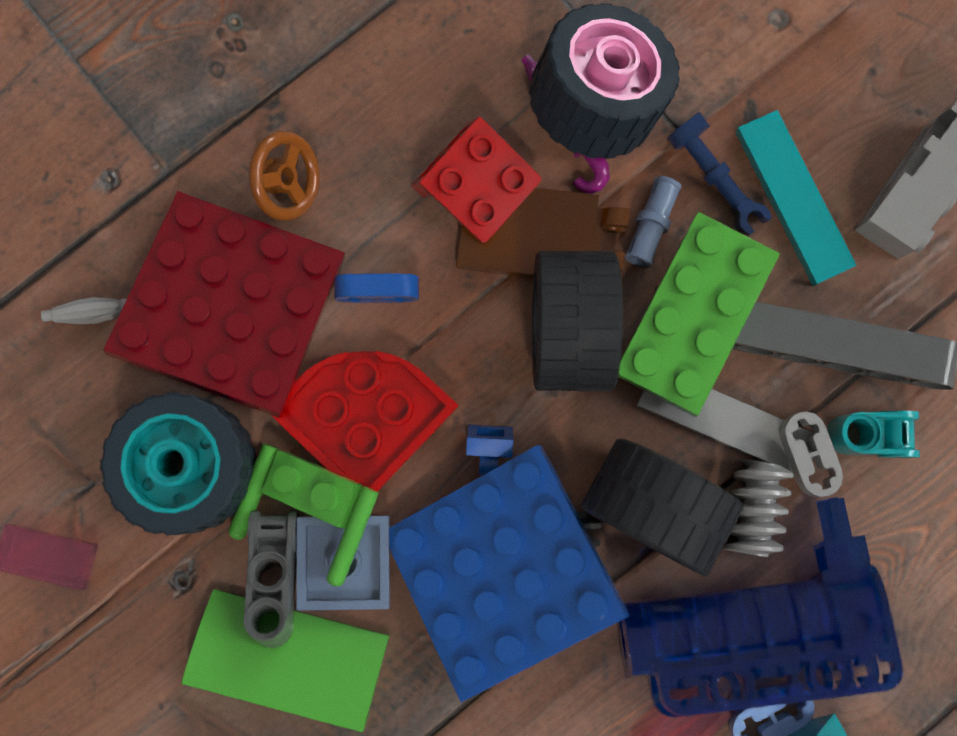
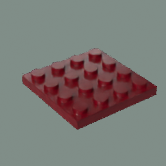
(226, 304)

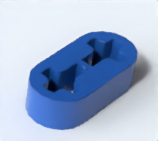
(376, 288)

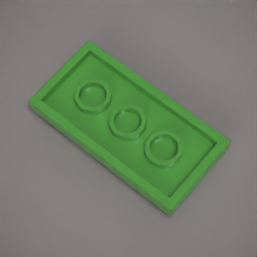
(697, 314)

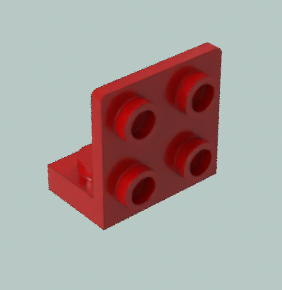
(478, 179)

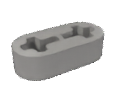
(821, 450)

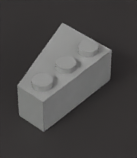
(917, 191)

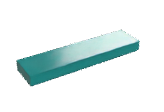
(795, 198)

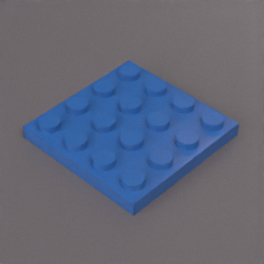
(504, 573)

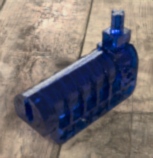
(769, 633)

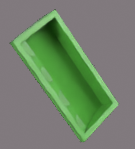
(319, 673)

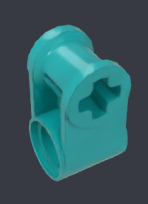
(881, 434)

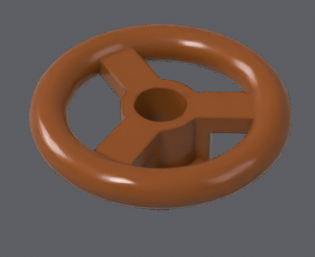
(280, 175)

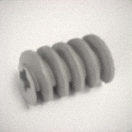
(760, 508)

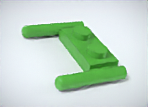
(312, 491)

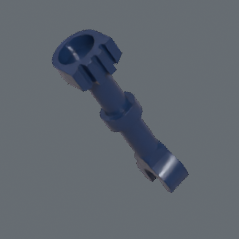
(717, 174)

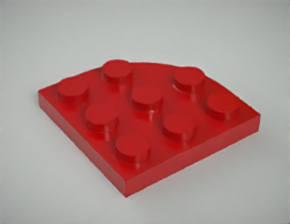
(364, 414)

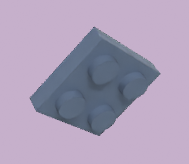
(367, 579)

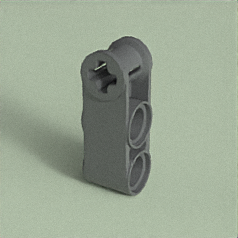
(271, 544)

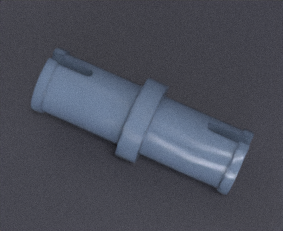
(653, 221)

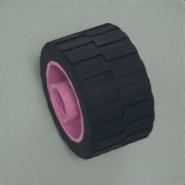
(603, 80)

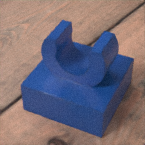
(489, 444)

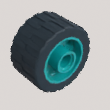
(144, 456)

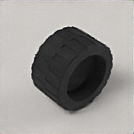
(576, 321)
(663, 505)

